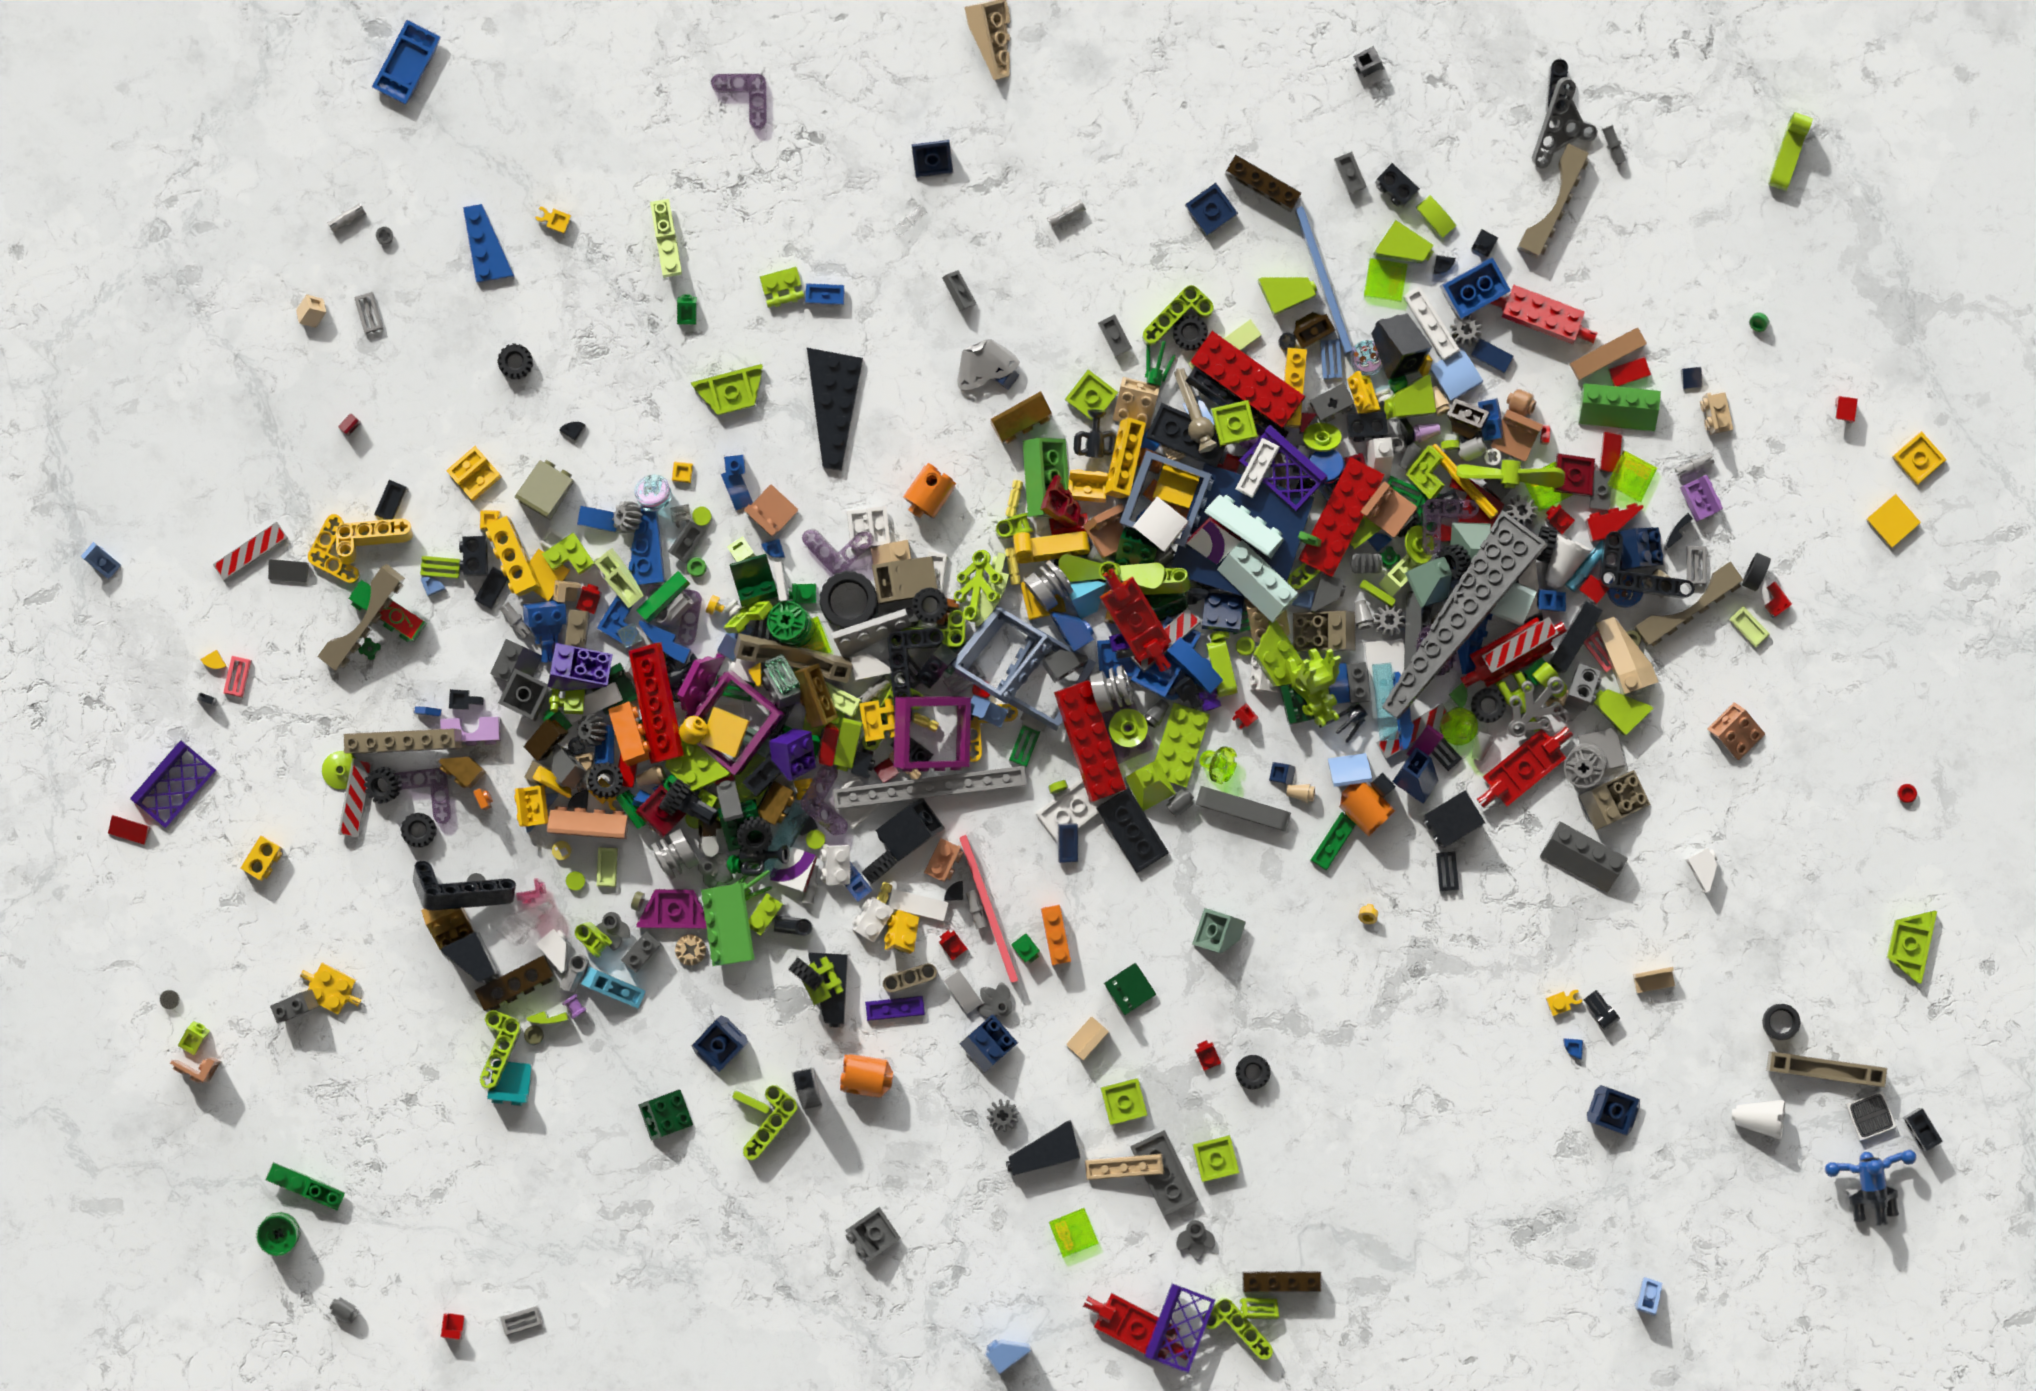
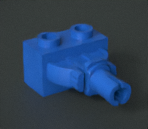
(545, 624)

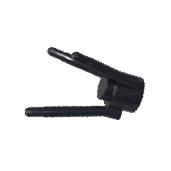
(1356, 715)

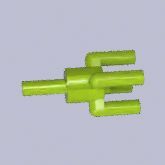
(1520, 679)

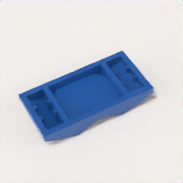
(406, 62)
(1162, 682)
(1405, 725)

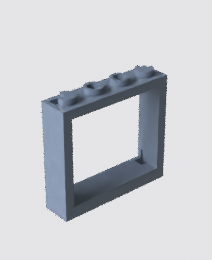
(1139, 483)
(983, 637)
(1024, 707)

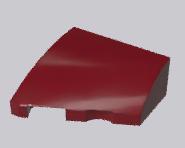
(1060, 504)

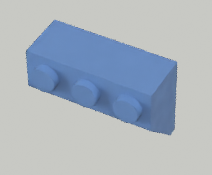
(1005, 1353)

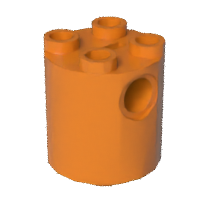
(926, 497)
(1365, 807)
(866, 1076)

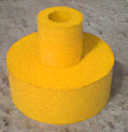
(714, 605)
(1368, 914)

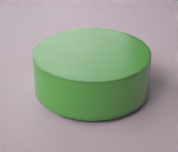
(696, 567)

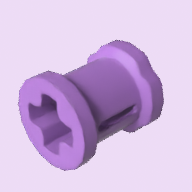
(574, 1006)

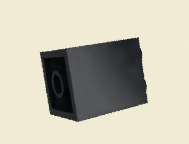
(1400, 345)
(1453, 819)
(909, 829)
(473, 957)

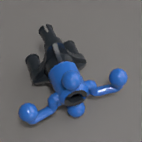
(1873, 1184)

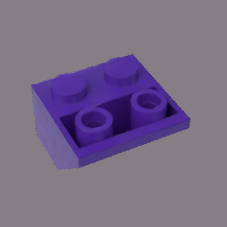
(793, 753)

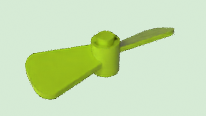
(1512, 474)
(1080, 569)

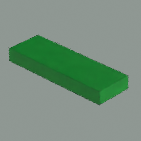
(663, 596)
(1333, 841)

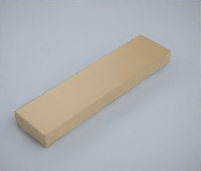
(1124, 1166)

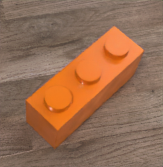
(629, 733)
(1055, 935)

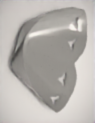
(983, 361)

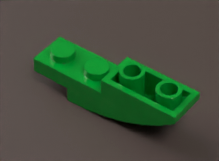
(305, 1186)

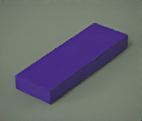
(895, 1008)

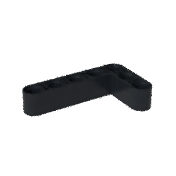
(1637, 578)
(902, 650)
(459, 894)

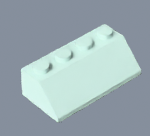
(1245, 526)
(1257, 581)

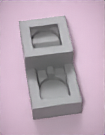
(962, 991)

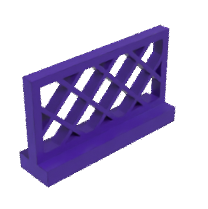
(1298, 460)
(157, 776)
(1164, 1321)

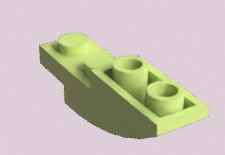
(666, 238)
(985, 606)

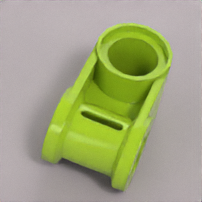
(1014, 525)
(1546, 672)
(595, 941)

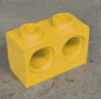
(257, 855)

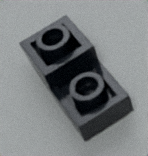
(917, 752)

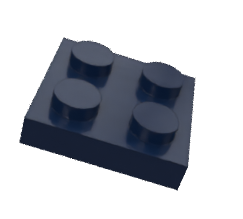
(1211, 209)
(1222, 612)

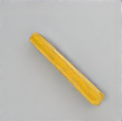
(1467, 486)

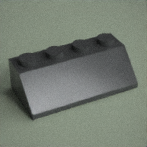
(1583, 856)

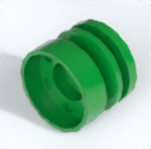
(800, 625)
(267, 1236)

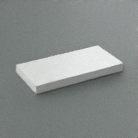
(1383, 652)
(1070, 807)

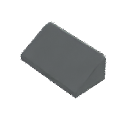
(287, 570)

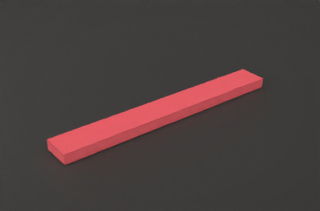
(988, 908)

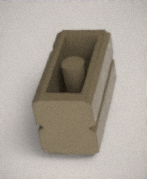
(577, 628)

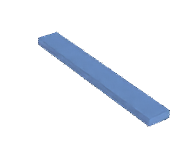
(1323, 280)

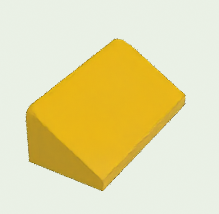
(548, 779)

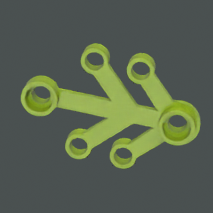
(977, 583)

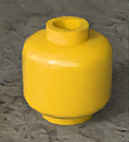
(693, 730)

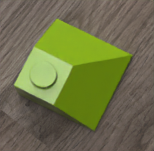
(1150, 785)

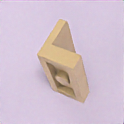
(1654, 979)
(1087, 1038)

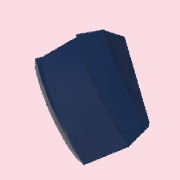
(719, 1043)
(1613, 1110)

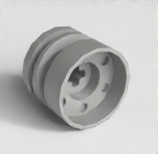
(1048, 585)
(1111, 689)
(1592, 757)
(675, 854)

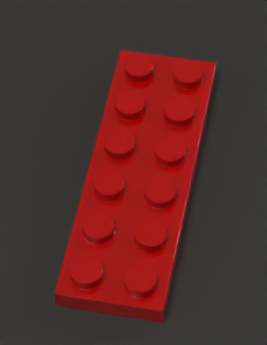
(1247, 379)
(1341, 516)
(656, 702)
(1089, 741)

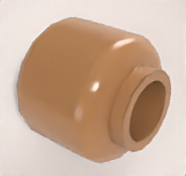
(1521, 402)

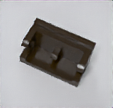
(544, 739)

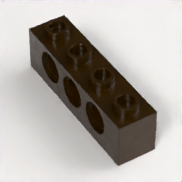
(1263, 183)
(485, 992)
(1281, 1281)

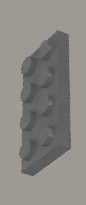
(1172, 1188)

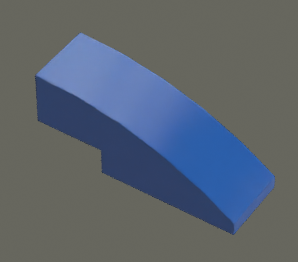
(667, 639)
(1194, 665)

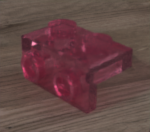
(529, 896)

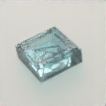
(629, 635)

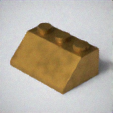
(1021, 418)
(815, 696)

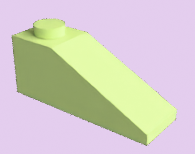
(1396, 577)

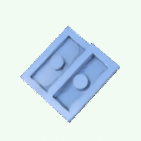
(1456, 375)
(1349, 770)

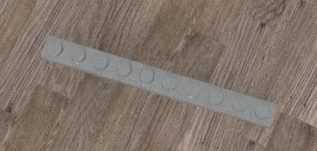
(929, 787)

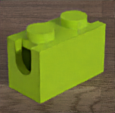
(764, 914)

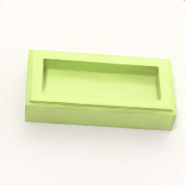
(1749, 626)
(607, 867)

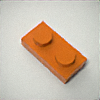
(483, 798)

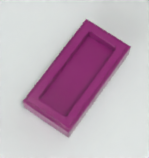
(1427, 740)

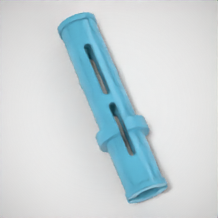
(1585, 568)

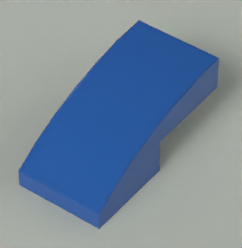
(1493, 426)
(737, 491)
(596, 519)
(1552, 601)
(1340, 688)
(858, 886)

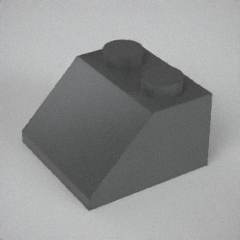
(515, 657)
(524, 695)

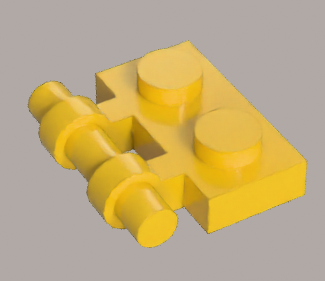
(872, 719)

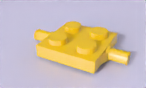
(331, 988)

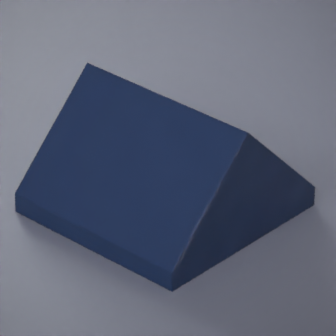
(932, 158)

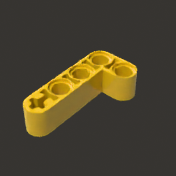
(372, 538)
(1049, 547)

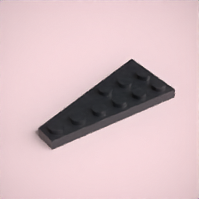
(834, 394)

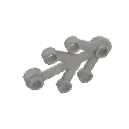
(1534, 709)

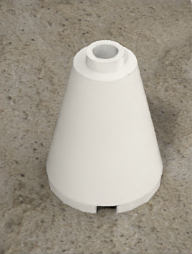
(1565, 560)
(1761, 1117)

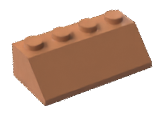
(588, 824)

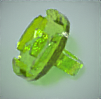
(1459, 726)
(1221, 765)

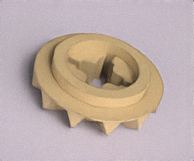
(689, 959)

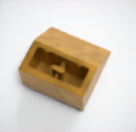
(464, 769)
(775, 803)
(447, 925)

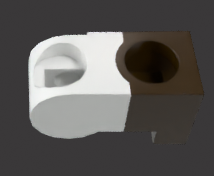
(707, 837)

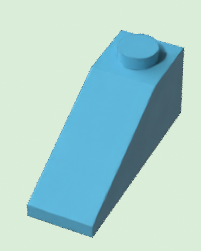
(613, 987)

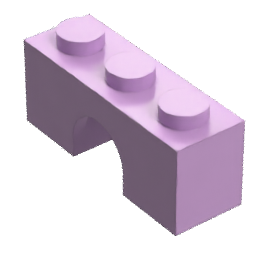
(488, 730)

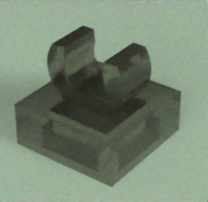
(680, 513)

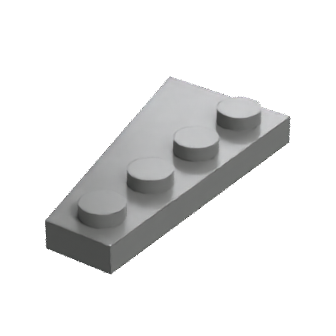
(870, 632)

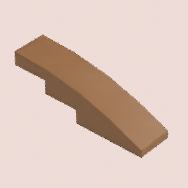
(1608, 353)

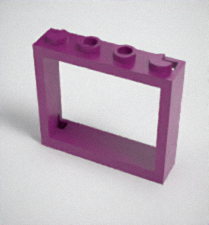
(902, 732)
(760, 737)

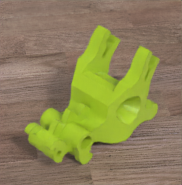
(1312, 683)

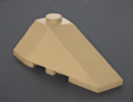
(989, 29)
(1626, 659)

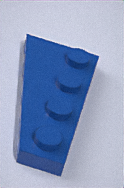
(486, 251)
(646, 549)

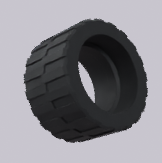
(848, 577)

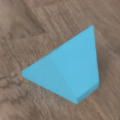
(1086, 596)

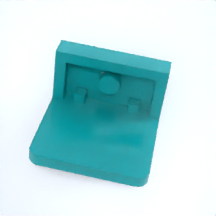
(513, 1084)

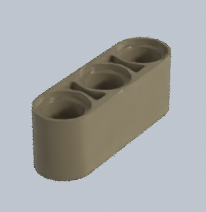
(902, 984)

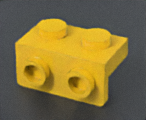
(1363, 393)
(1088, 485)
(531, 806)
(901, 931)

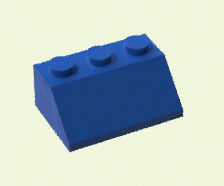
(1475, 288)
(1073, 630)

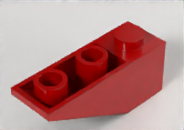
(1600, 525)

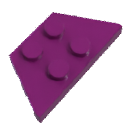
(698, 682)
(673, 910)

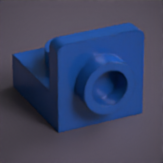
(734, 465)

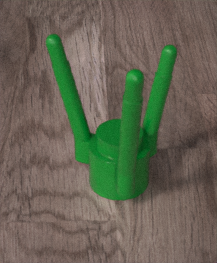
(1155, 375)

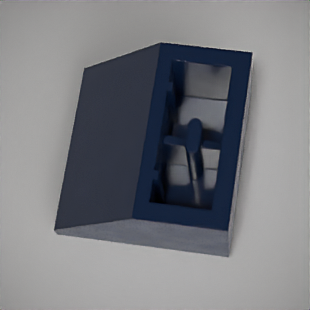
(1641, 548)
(1417, 775)
(988, 1043)

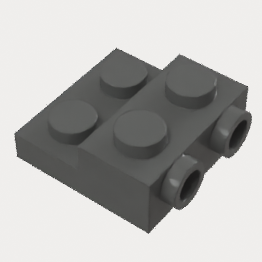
(872, 1235)

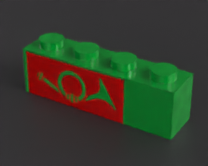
(394, 616)

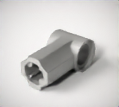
(672, 614)
(573, 975)

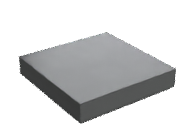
(1609, 744)

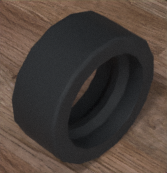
(1756, 572)
(1781, 1036)

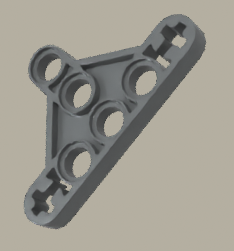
(1559, 134)

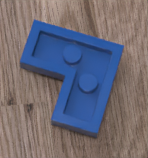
(614, 618)
(1108, 659)

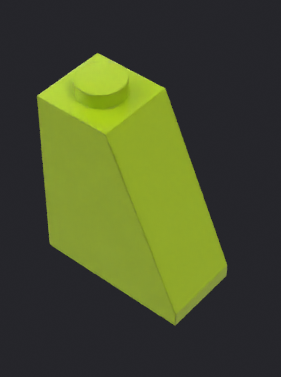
(1404, 245)
(1286, 292)
(1412, 401)
(1621, 710)
(847, 744)

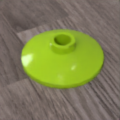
(1322, 437)
(1413, 545)
(1128, 717)
(330, 766)

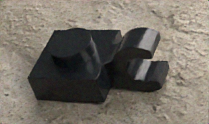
(1186, 691)
(461, 699)

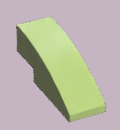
(619, 577)

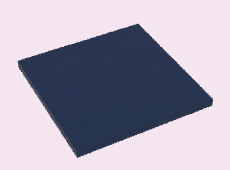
(1266, 506)

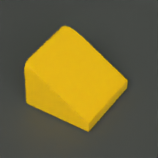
(756, 674)

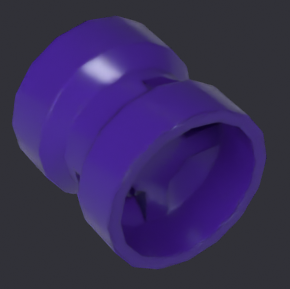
(1209, 700)

